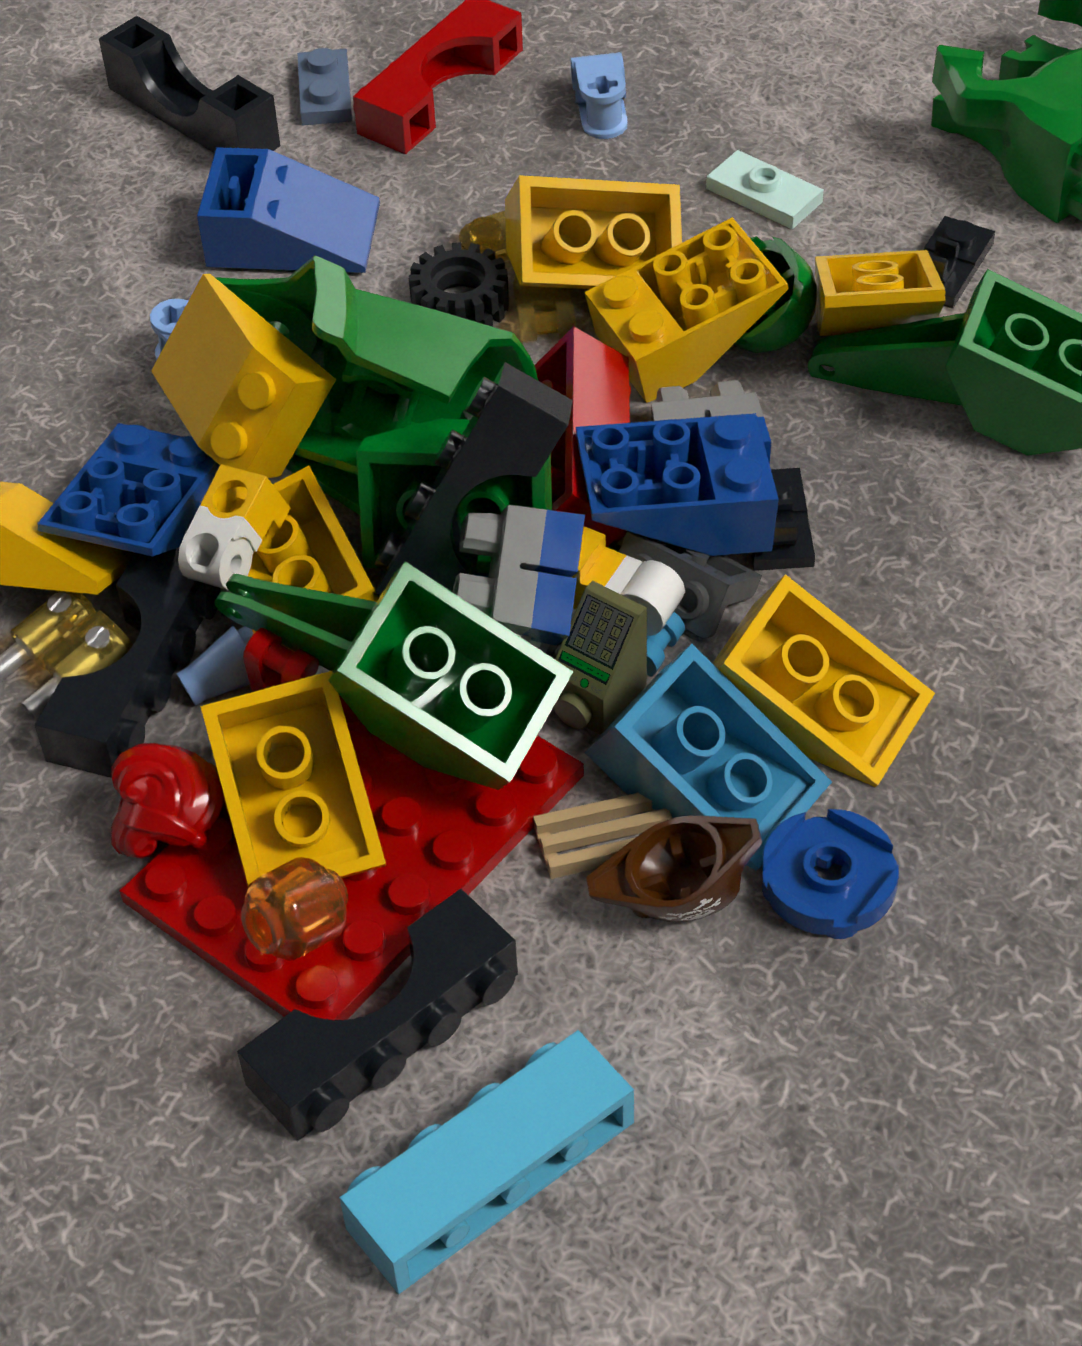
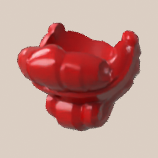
(164, 797)

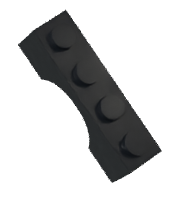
(150, 73)
(509, 434)
(107, 710)
(316, 1066)

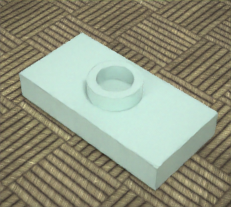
(764, 189)

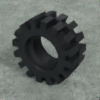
(457, 269)

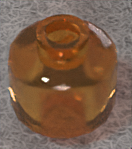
(295, 909)

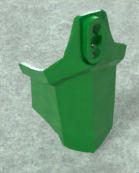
(388, 356)

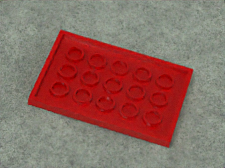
(434, 841)

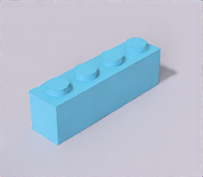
(486, 1159)

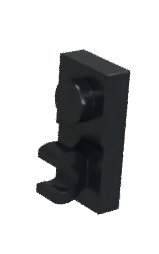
(957, 253)
(792, 532)

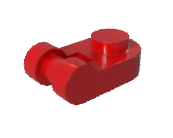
(273, 664)

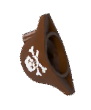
(679, 868)

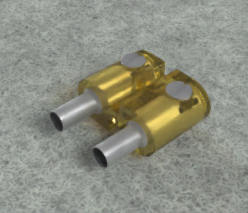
(64, 640)

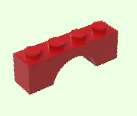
(399, 101)

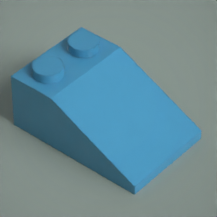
(707, 751)

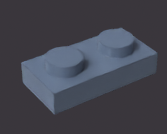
(324, 86)

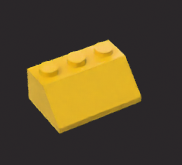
(587, 228)
(310, 545)

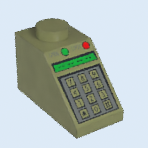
(606, 659)

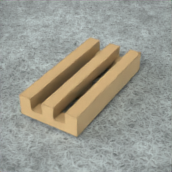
(589, 814)

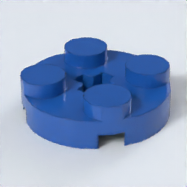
(824, 905)

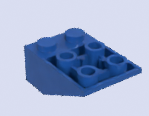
(281, 213)
(683, 481)
(134, 492)

